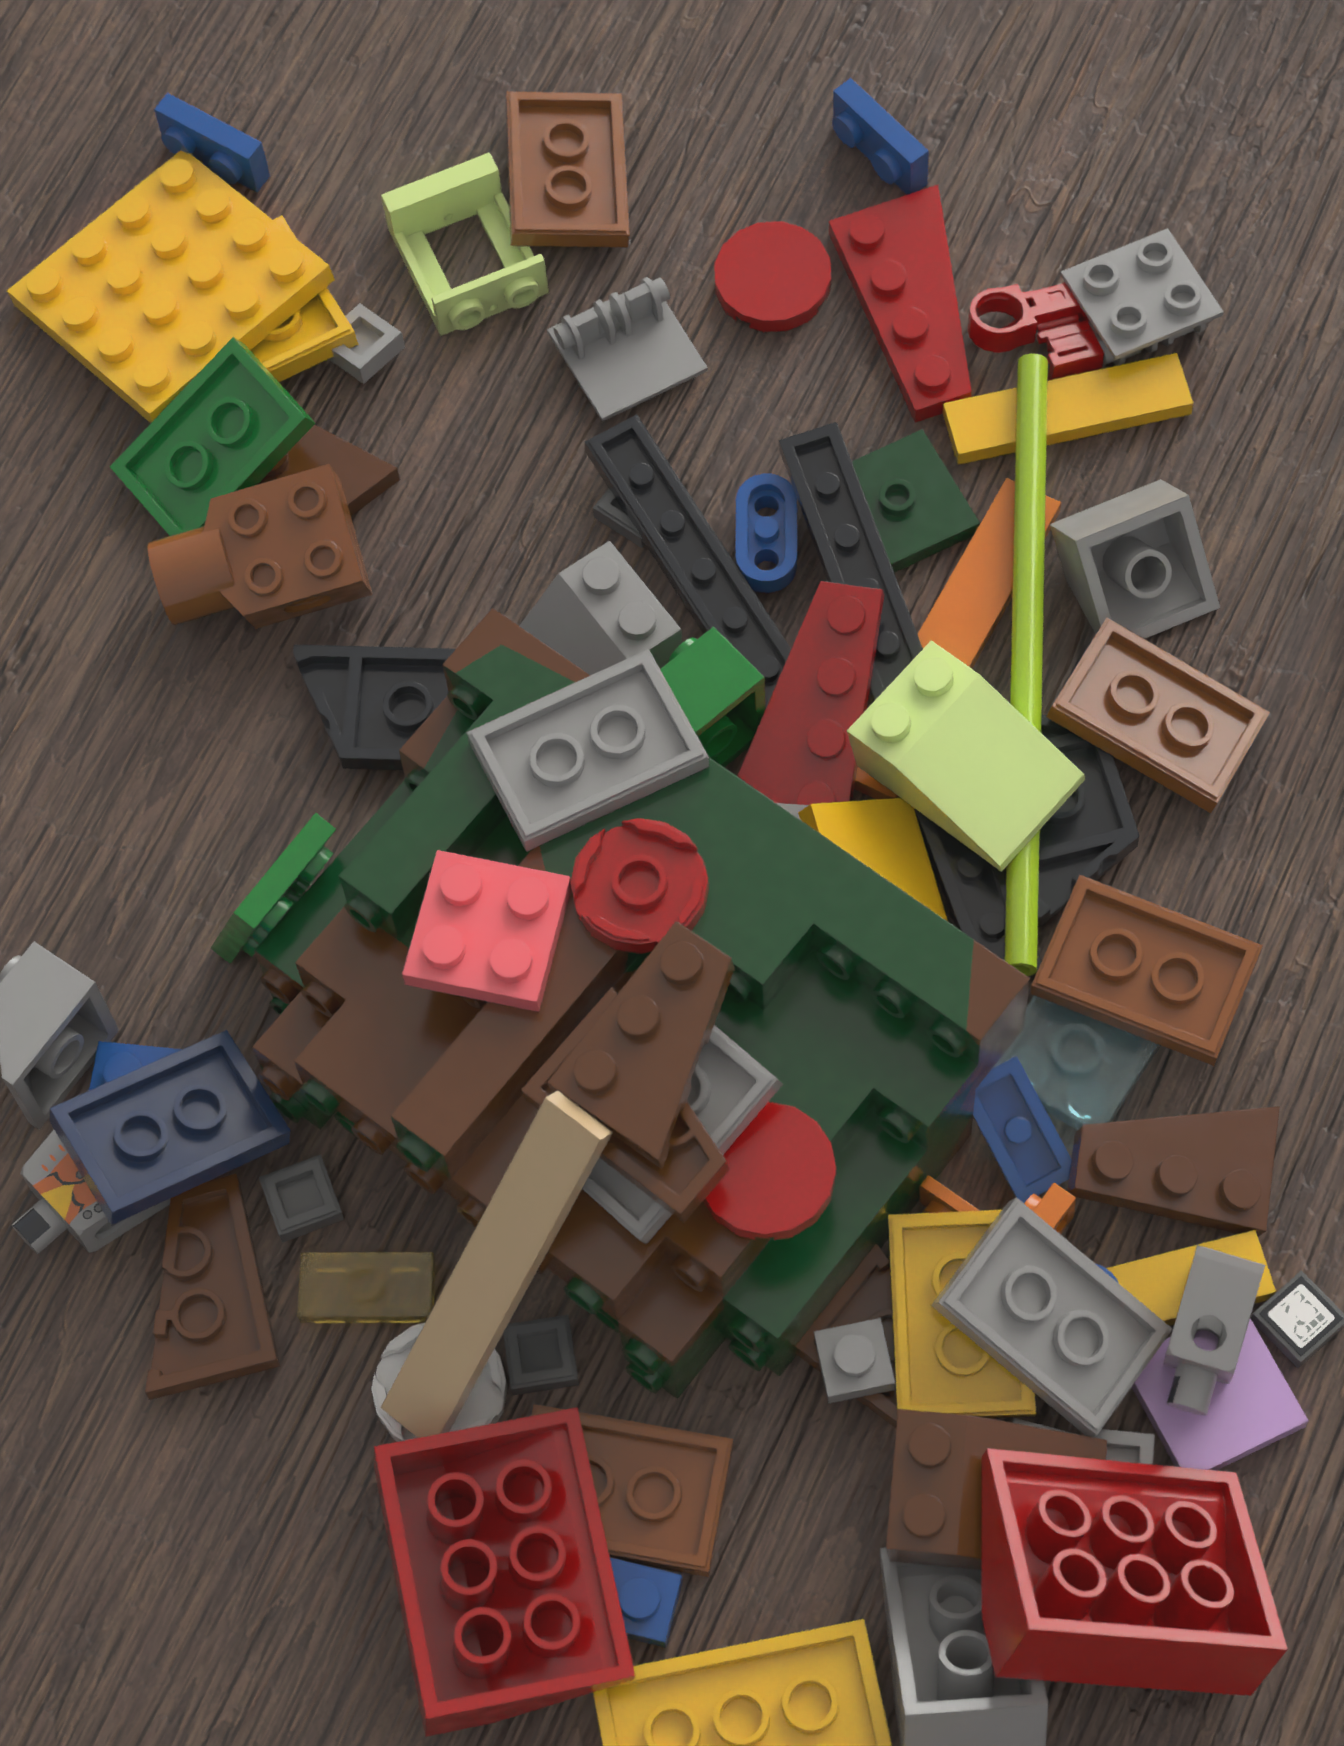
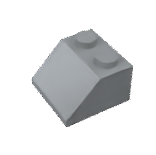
(1137, 560)
(602, 614)
(48, 1029)

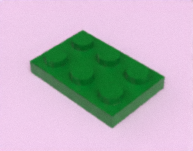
(212, 439)
(276, 891)

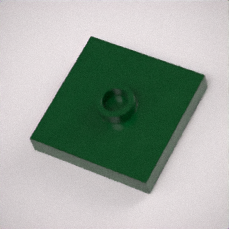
(914, 500)

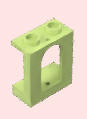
(444, 200)

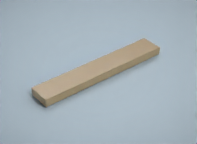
(496, 1266)

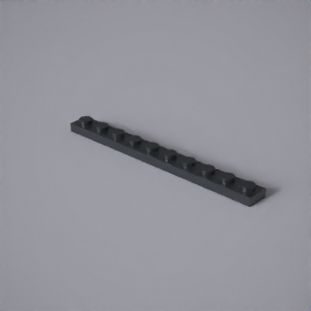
(856, 556)

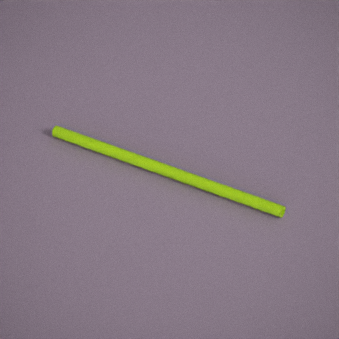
(1027, 635)

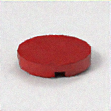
(772, 276)
(638, 883)
(776, 1176)

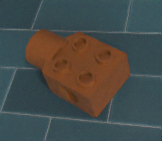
(265, 552)

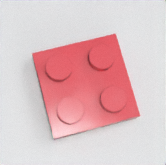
(487, 931)

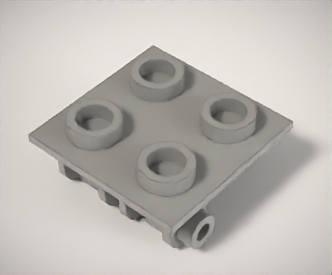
(1142, 296)
(627, 348)

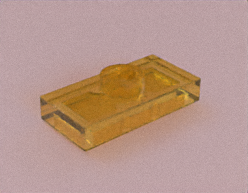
(366, 1287)

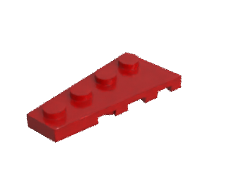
(908, 293)
(803, 739)

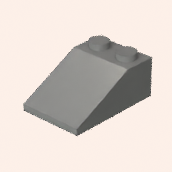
(945, 1667)

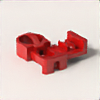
(1054, 316)

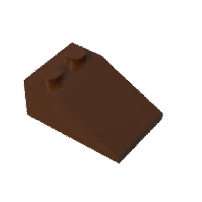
(939, 1481)

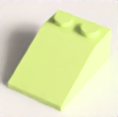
(963, 756)

